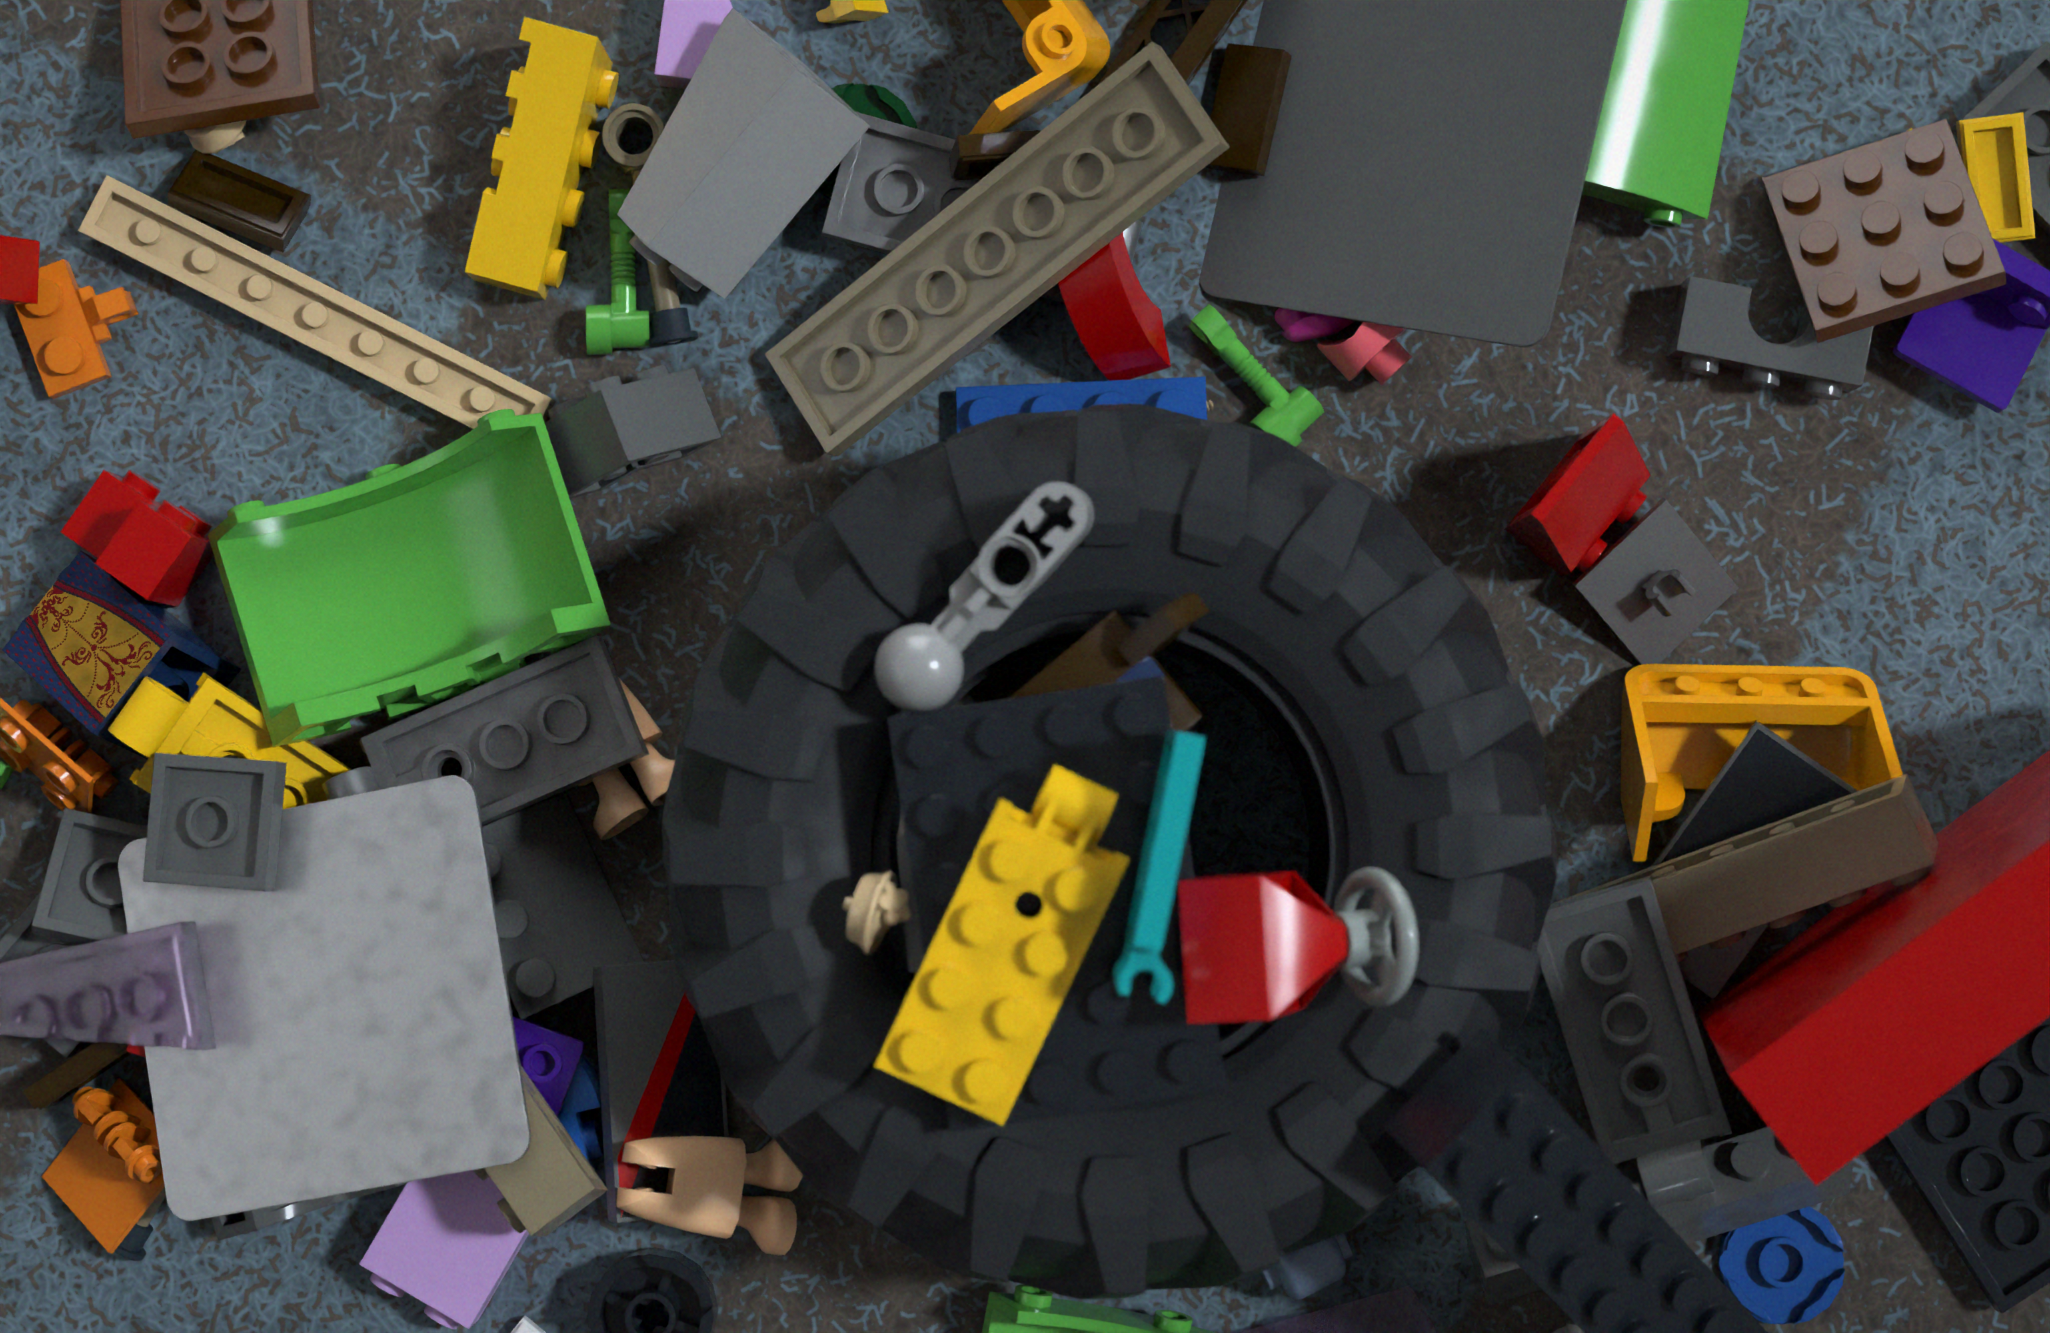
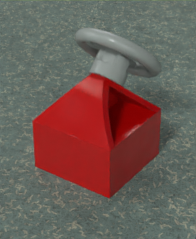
(1269, 943)

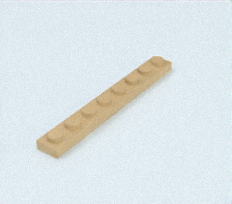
(303, 308)

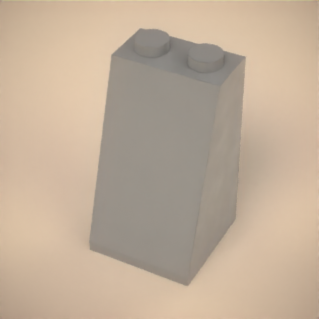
(736, 158)

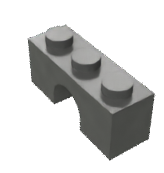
(1715, 332)

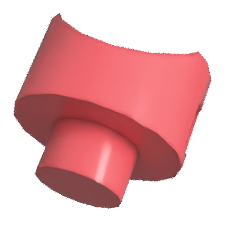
(1369, 348)

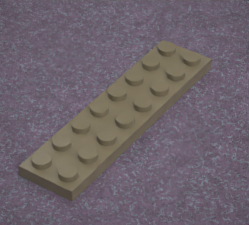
(996, 249)

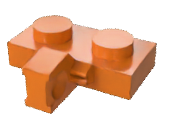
(70, 327)

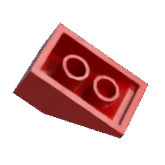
(1582, 498)

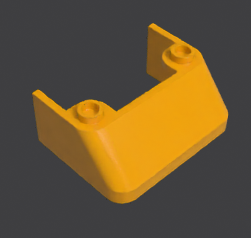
(1061, 46)
(1691, 717)

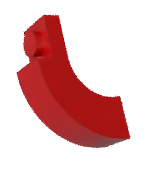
(1115, 315)

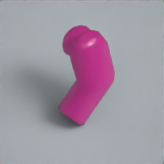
(1307, 326)

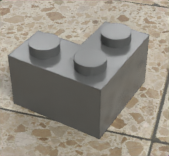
(629, 427)

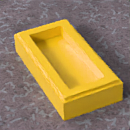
(1999, 172)

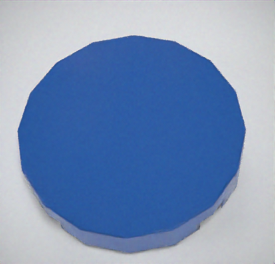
(1764, 1251)

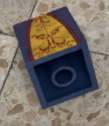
(100, 639)

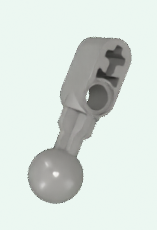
(923, 663)

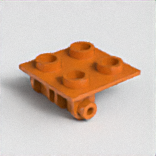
(29, 744)
(110, 1164)

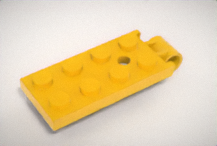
(217, 725)
(1000, 975)

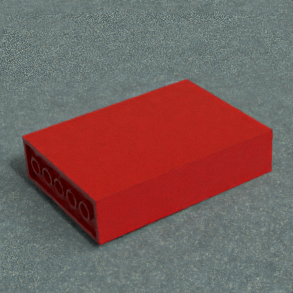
(1899, 987)

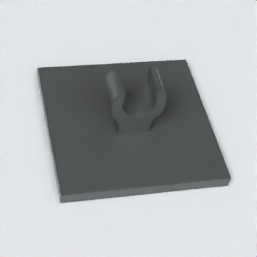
(1655, 585)

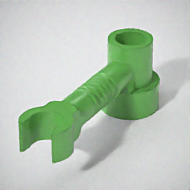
(619, 322)
(1285, 413)

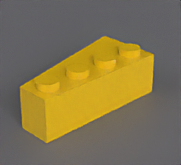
(541, 160)

